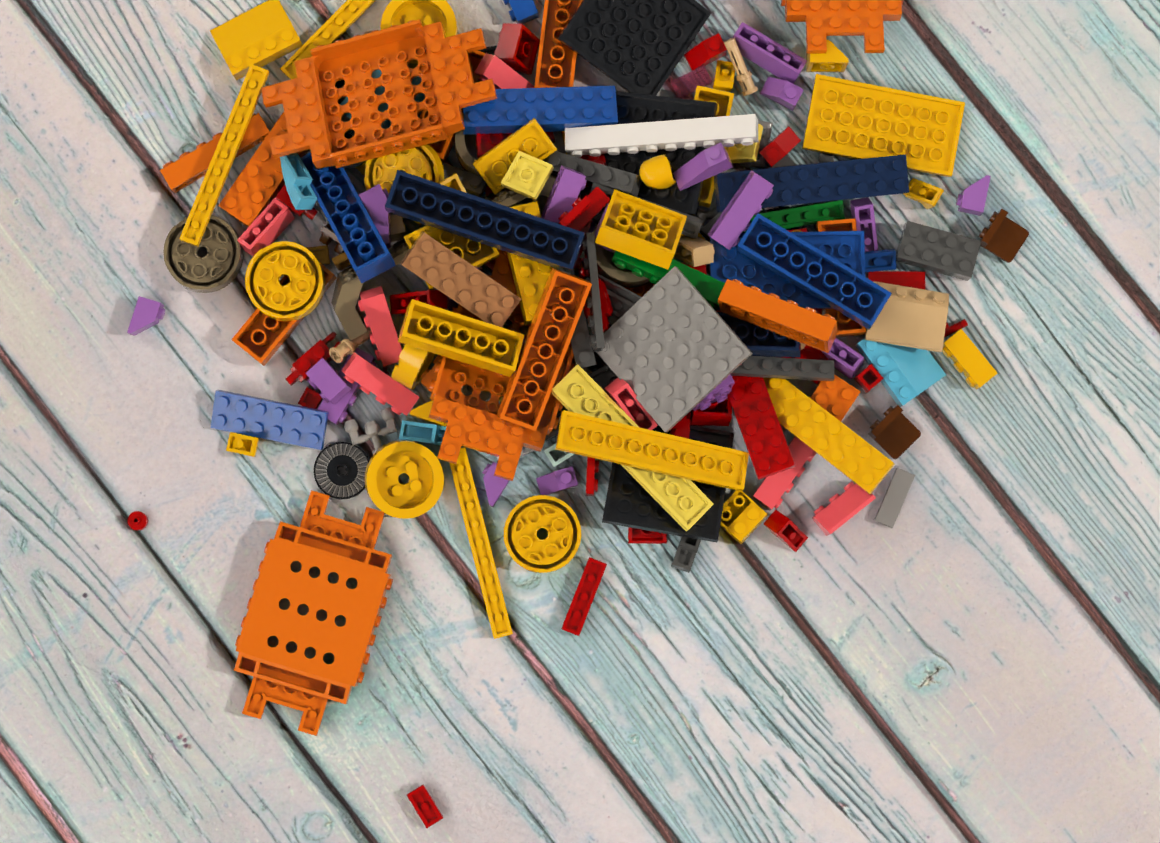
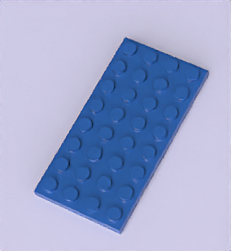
(843, 246)

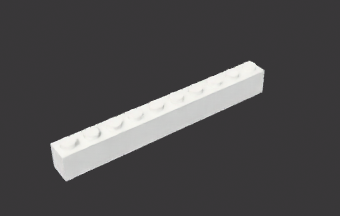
(661, 135)

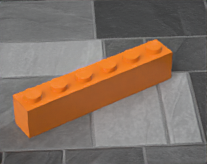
(195, 164)

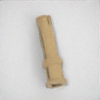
(743, 75)
(348, 347)

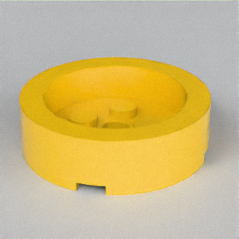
(426, 11)
(418, 161)
(290, 300)
(411, 366)
(420, 491)
(562, 538)

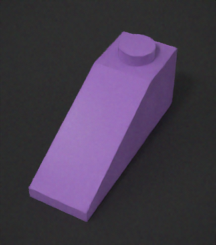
(703, 166)
(374, 202)
(863, 211)

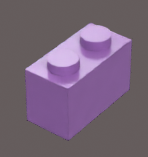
(328, 381)

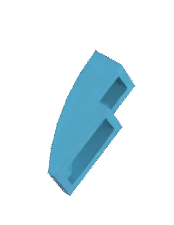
(297, 182)
(422, 432)

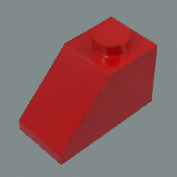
(706, 52)
(780, 146)
(785, 530)

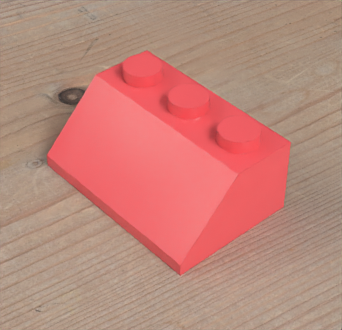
(842, 508)

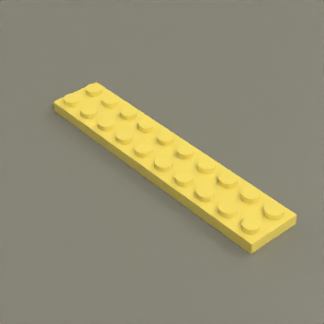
(675, 494)

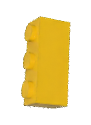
(968, 359)

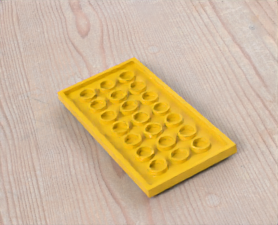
(881, 121)

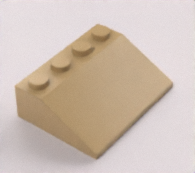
(911, 318)

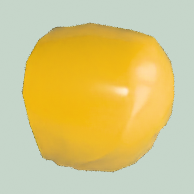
(657, 172)

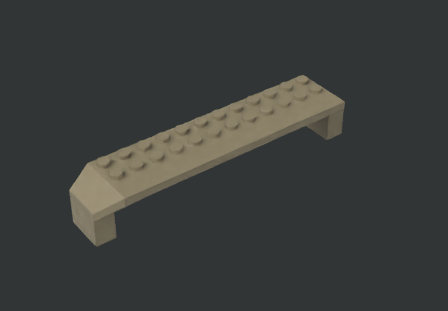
(349, 286)

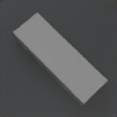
(894, 497)

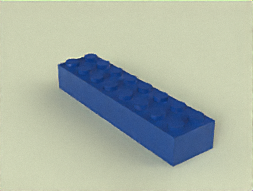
(551, 107)
(349, 220)
(813, 271)

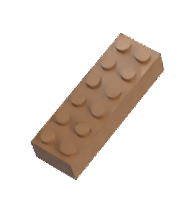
(460, 280)

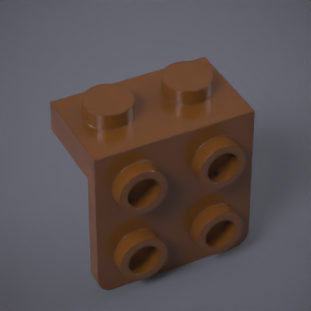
(1003, 236)
(894, 432)

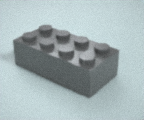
(937, 250)

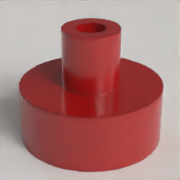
(141, 523)

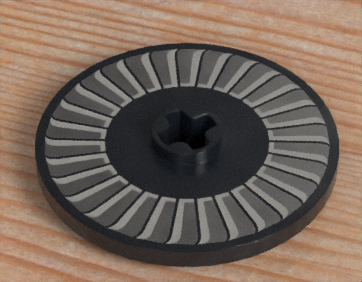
(327, 470)

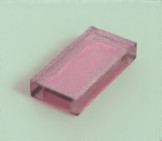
(688, 83)

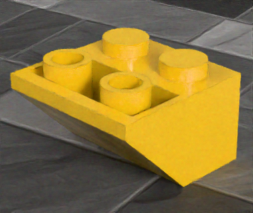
(741, 516)

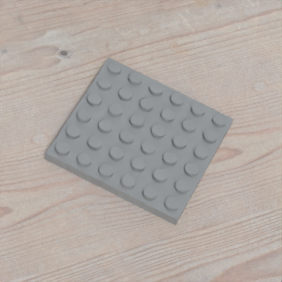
(672, 349)

